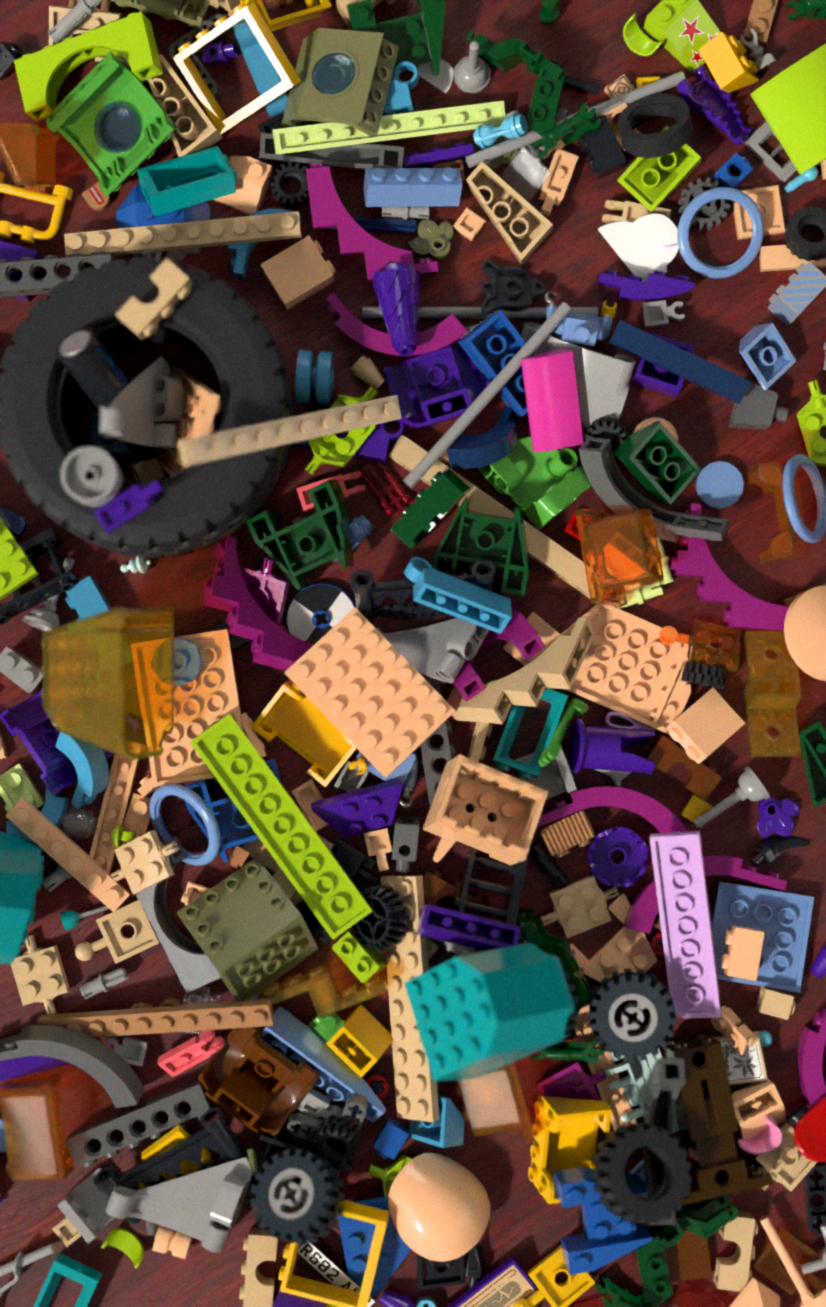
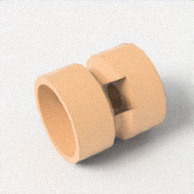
(172, 1240)

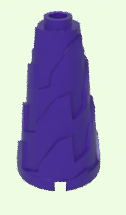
(398, 301)

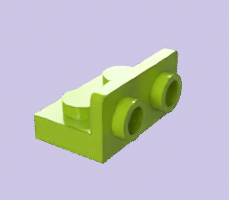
(358, 957)

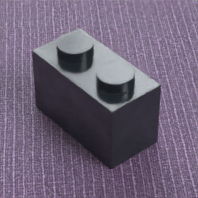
(602, 151)

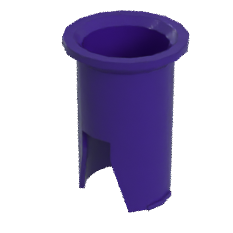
(601, 748)

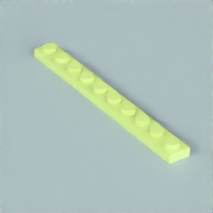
(391, 127)

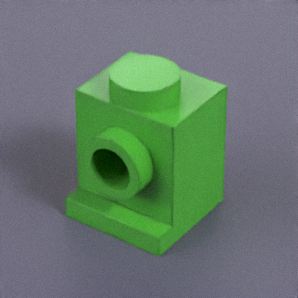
(327, 1025)

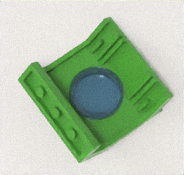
(112, 122)

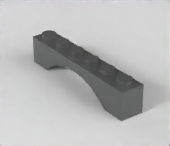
(350, 156)

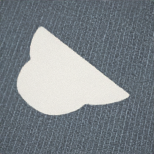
(641, 243)

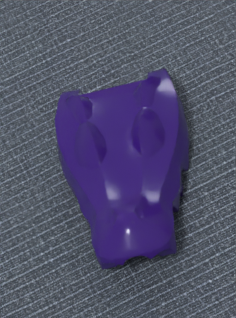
(714, 104)

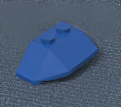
(137, 212)

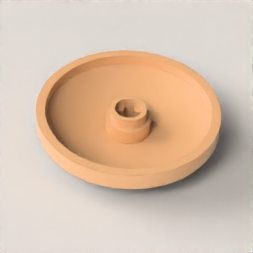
(807, 631)

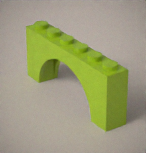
(45, 70)

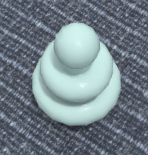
(136, 564)

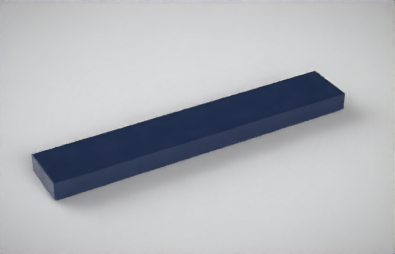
(679, 362)

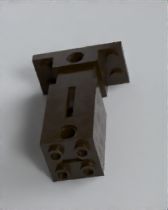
(707, 1121)

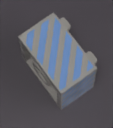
(798, 293)

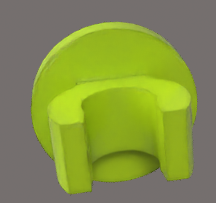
(118, 835)

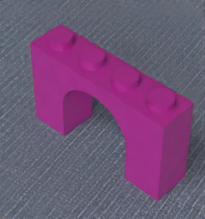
(518, 633)

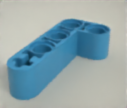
(260, 66)

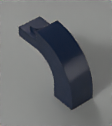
(487, 447)

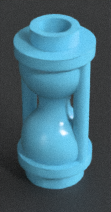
(511, 128)

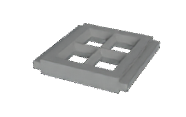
(754, 143)

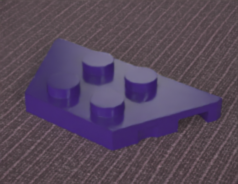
(361, 809)

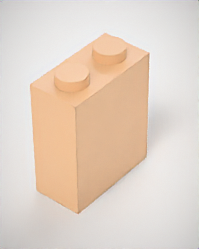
(298, 272)
(705, 726)

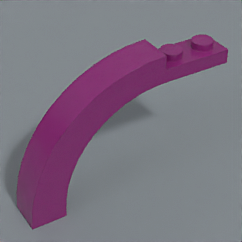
(615, 796)
(645, 905)

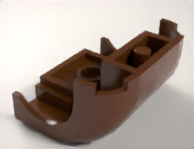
(256, 1081)

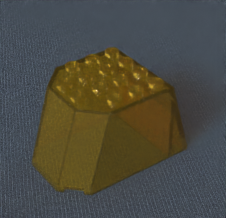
(113, 679)

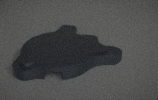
(508, 288)

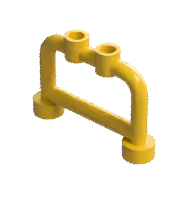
(27, 233)

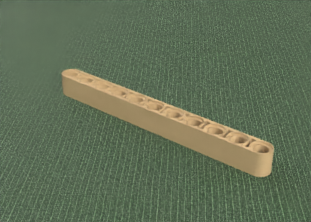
(539, 545)

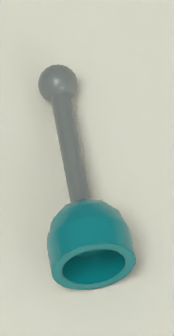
(71, 918)

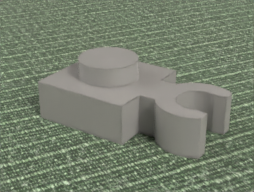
(657, 313)
(131, 1049)
(318, 1105)

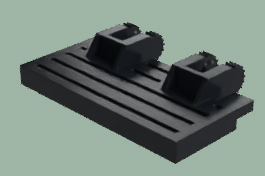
(351, 862)

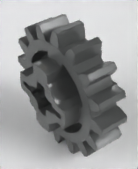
(708, 212)

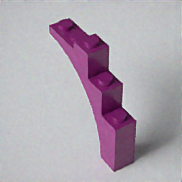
(715, 587)
(245, 618)

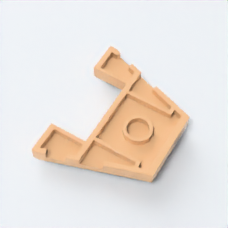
(623, 951)

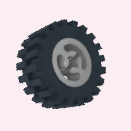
(649, 995)
(317, 1191)

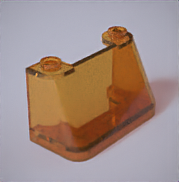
(786, 545)
(34, 1130)

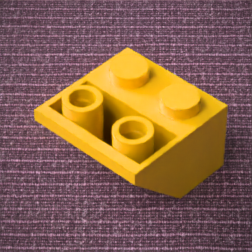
(728, 62)
(360, 1040)

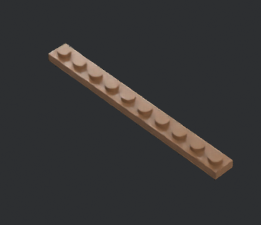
(166, 1019)

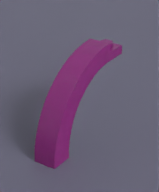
(431, 340)
(810, 1059)

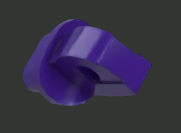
(223, 53)

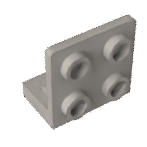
(554, 777)
(86, 1208)

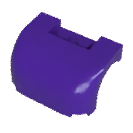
(435, 386)
(40, 738)

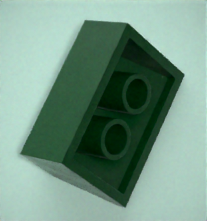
(658, 462)

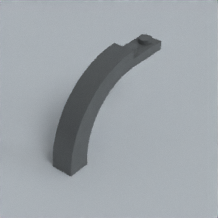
(623, 498)
(82, 1051)
(661, 1095)

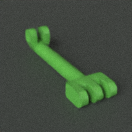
(574, 707)

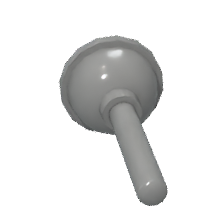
(472, 72)
(44, 617)
(749, 787)

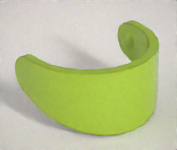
(637, 40)
(126, 1242)

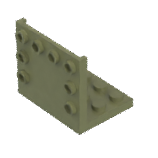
(249, 930)

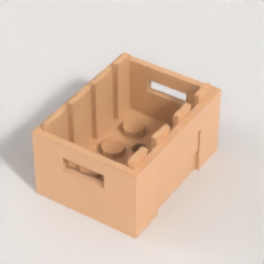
(511, 800)

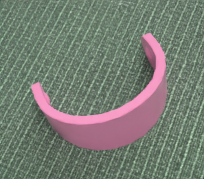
(764, 1142)

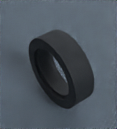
(659, 143)

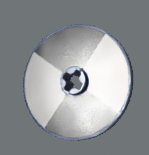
(314, 601)

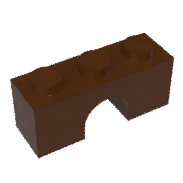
(701, 778)
(436, 887)

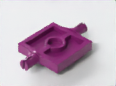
(267, 589)
(571, 1083)

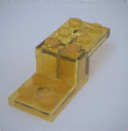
(771, 695)
(325, 991)

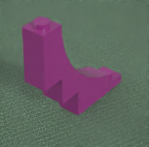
(329, 212)

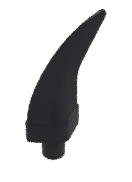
(773, 846)
(476, 1264)

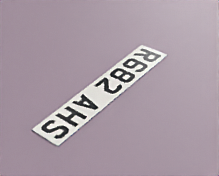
(328, 1269)

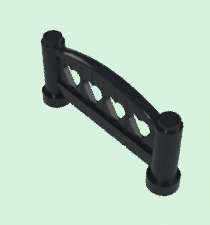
(371, 593)
(214, 1136)

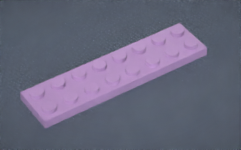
(686, 924)

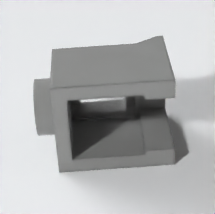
(349, 780)

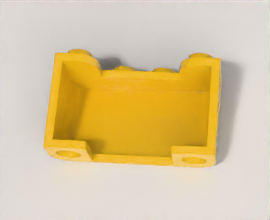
(306, 731)
(564, 1138)

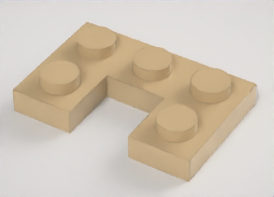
(93, 21)

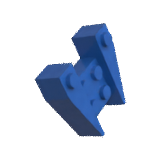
(231, 823)
(604, 1235)

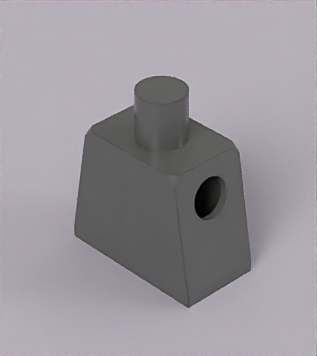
(757, 409)
(405, 833)

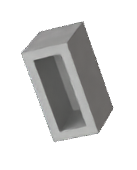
(21, 670)

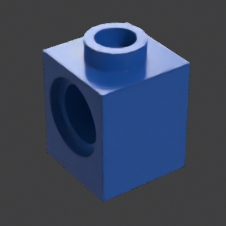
(738, 163)
(390, 1139)

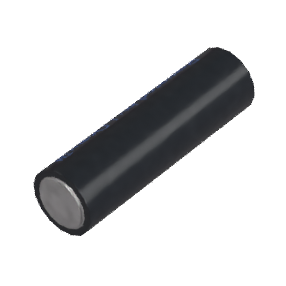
(98, 376)

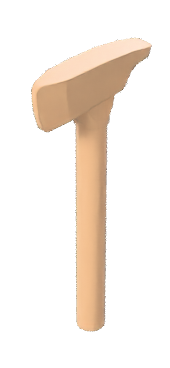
(807, 1297)

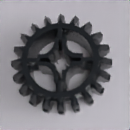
(387, 922)

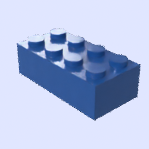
(490, 349)

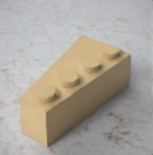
(194, 128)
(510, 213)

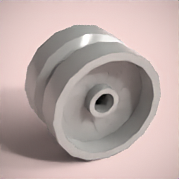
(82, 465)

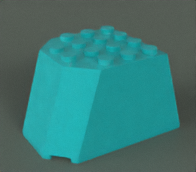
(19, 881)
(489, 1009)

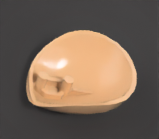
(438, 1207)

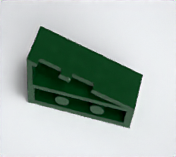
(430, 508)
(813, 754)

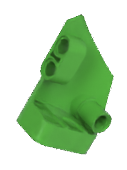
(538, 481)

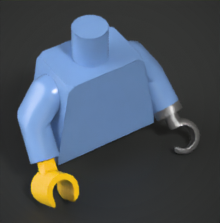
(581, 327)
(405, 771)

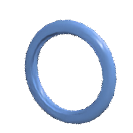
(690, 211)
(790, 501)
(203, 810)

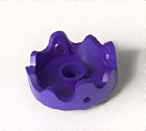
(629, 869)

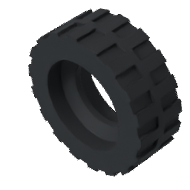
(796, 244)

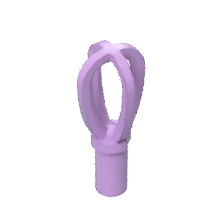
(635, 724)

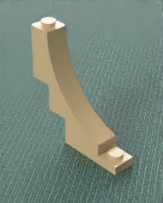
(552, 669)

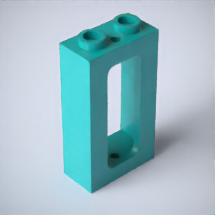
(168, 185)
(532, 769)
(73, 1270)

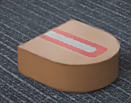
(96, 198)

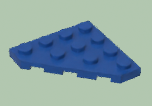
(357, 1242)

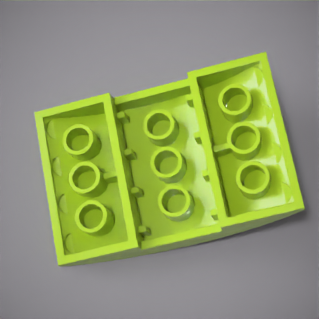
(797, 109)

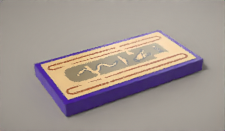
(499, 1288)

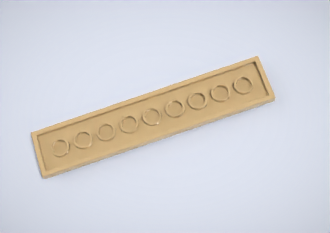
(414, 1083)

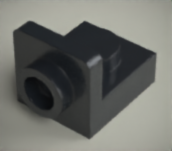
(8, 53)

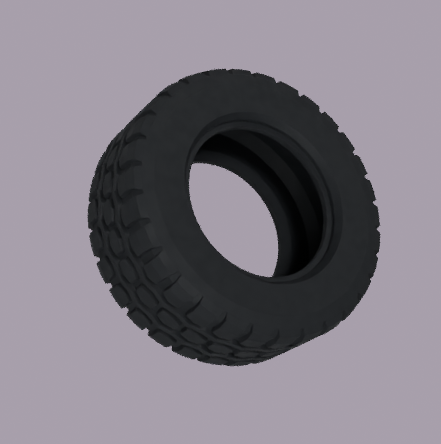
(44, 402)

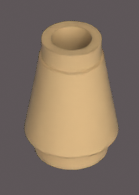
(368, 372)

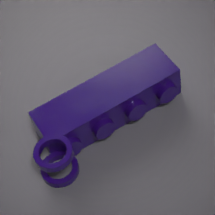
(374, 447)
(467, 929)

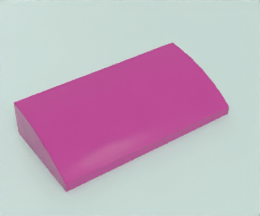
(552, 400)

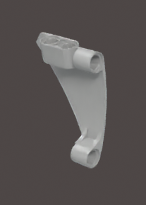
(599, 378)
(146, 409)
(439, 648)
(194, 1204)

